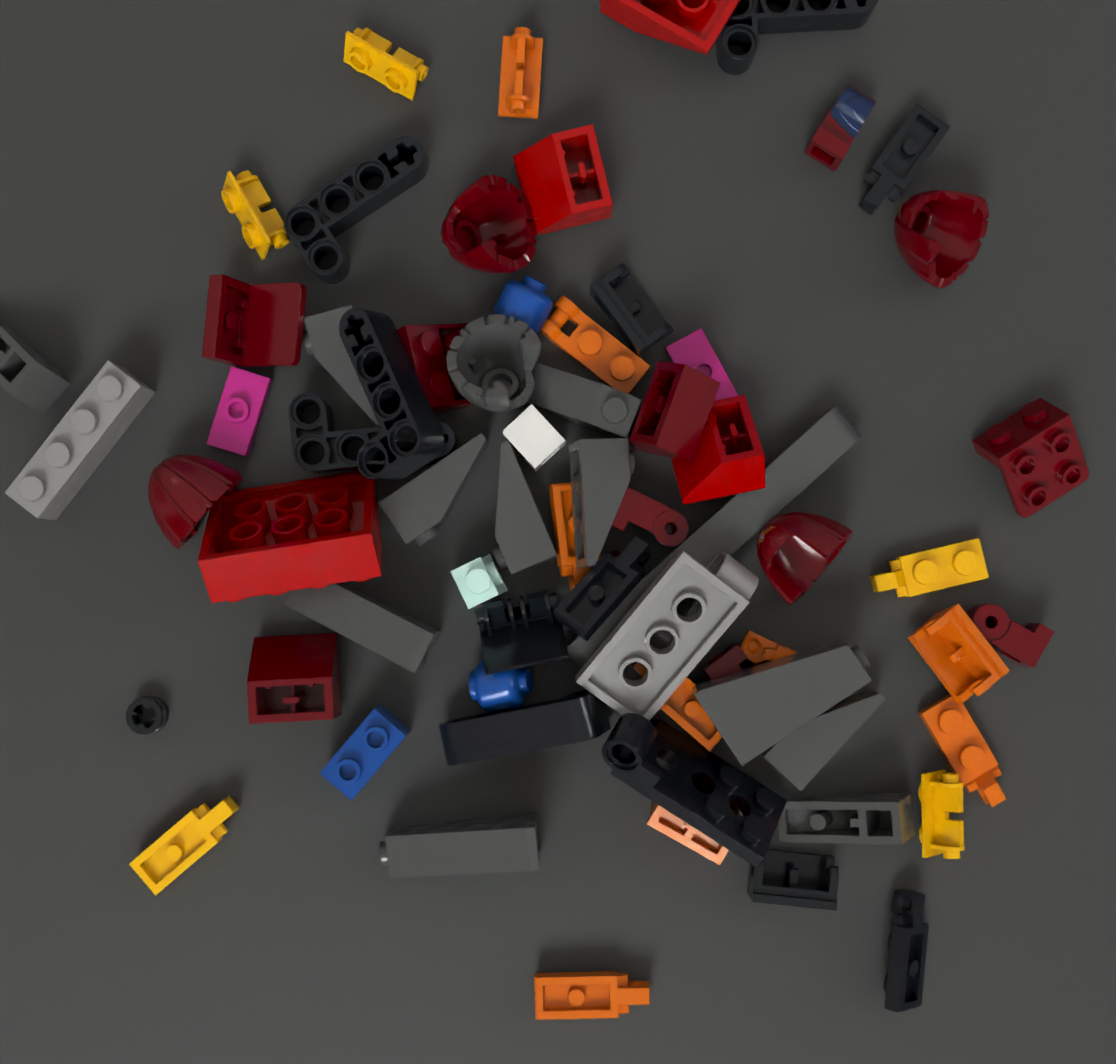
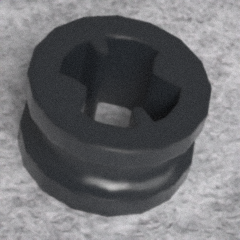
(147, 702)

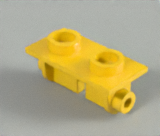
(369, 55)
(244, 199)
(940, 794)

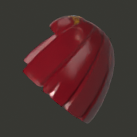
(490, 227)
(940, 233)
(184, 491)
(797, 551)

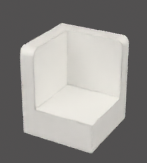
(534, 437)

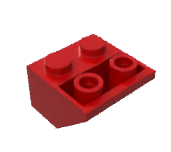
(564, 180)
(727, 457)

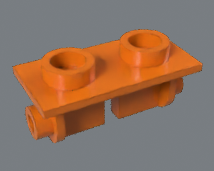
(520, 75)

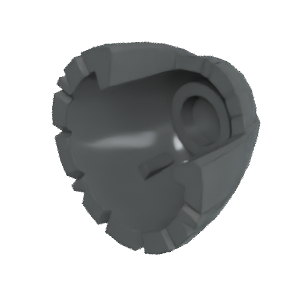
(494, 362)

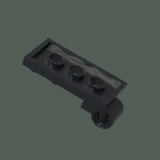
(633, 755)

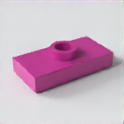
(698, 354)
(239, 411)

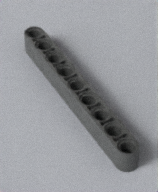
(744, 512)

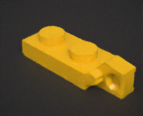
(933, 569)
(183, 845)

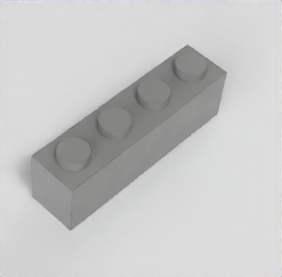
(80, 442)

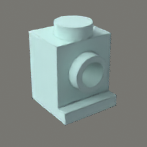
(479, 581)

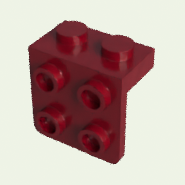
(253, 323)
(1035, 455)

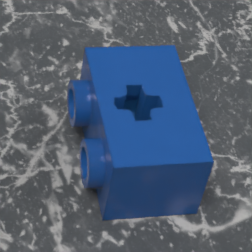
(365, 751)

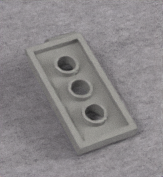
(723, 594)

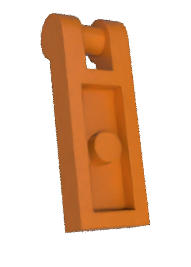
(594, 347)

